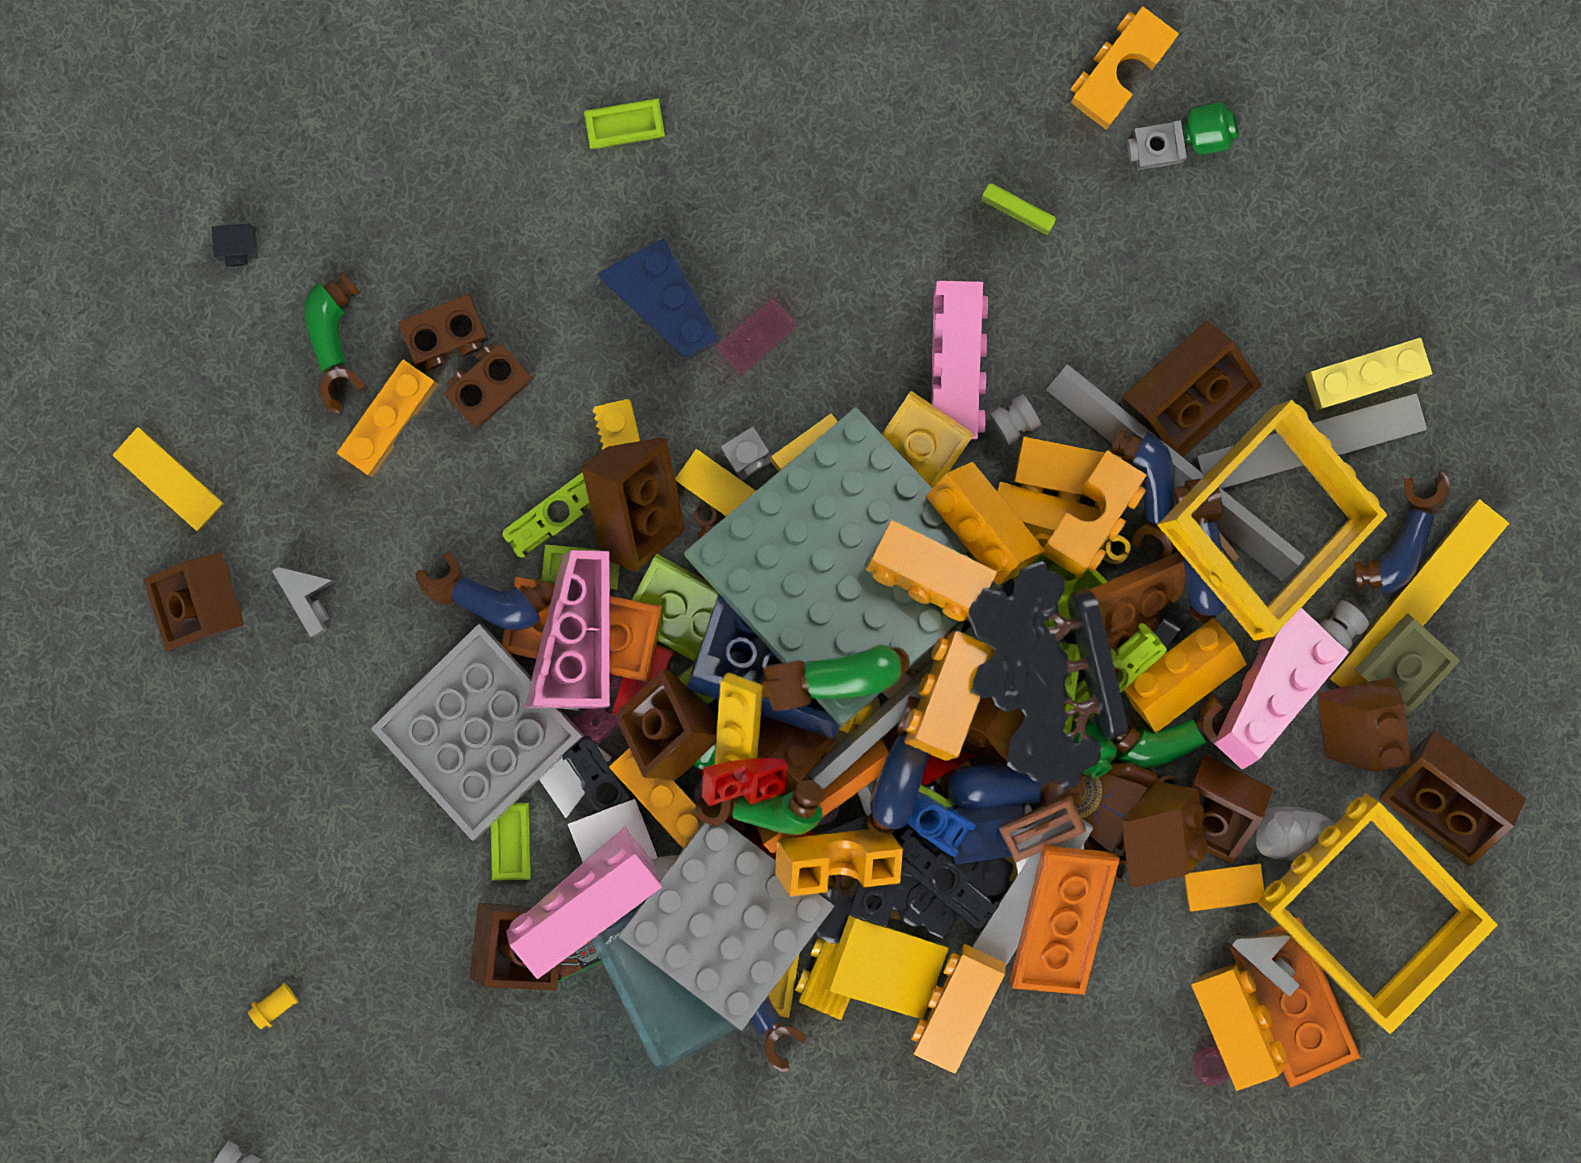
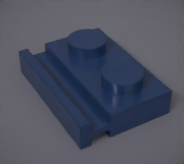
(986, 839)

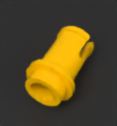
(1125, 550)
(272, 1006)

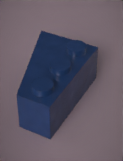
(662, 297)

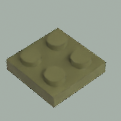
(1412, 659)

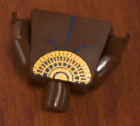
(1110, 800)

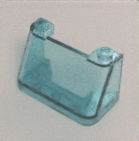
(662, 1011)

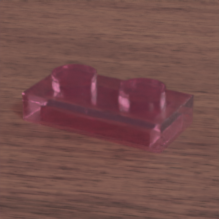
(756, 337)

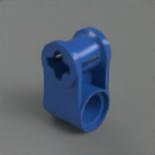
(941, 824)

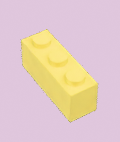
(1368, 374)

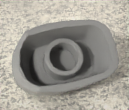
(1289, 832)

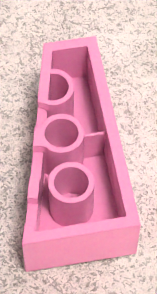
(957, 352)
(575, 639)
(1278, 687)
(584, 903)

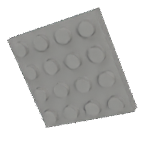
(470, 733)
(724, 923)

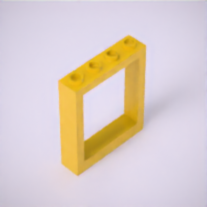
(1332, 474)
(1431, 963)

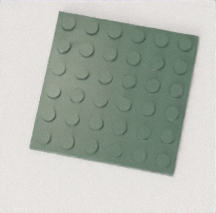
(802, 547)

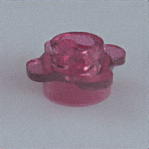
(605, 724)

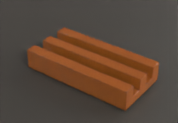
(1071, 814)

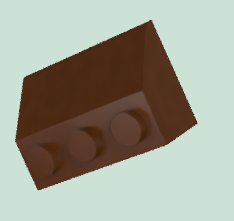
(1193, 389)
(633, 501)
(1453, 798)

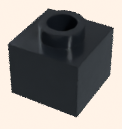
(234, 244)
(860, 909)

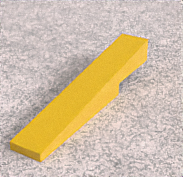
(1431, 584)

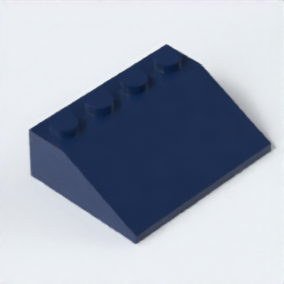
(736, 649)

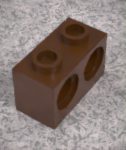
(441, 322)
(494, 393)

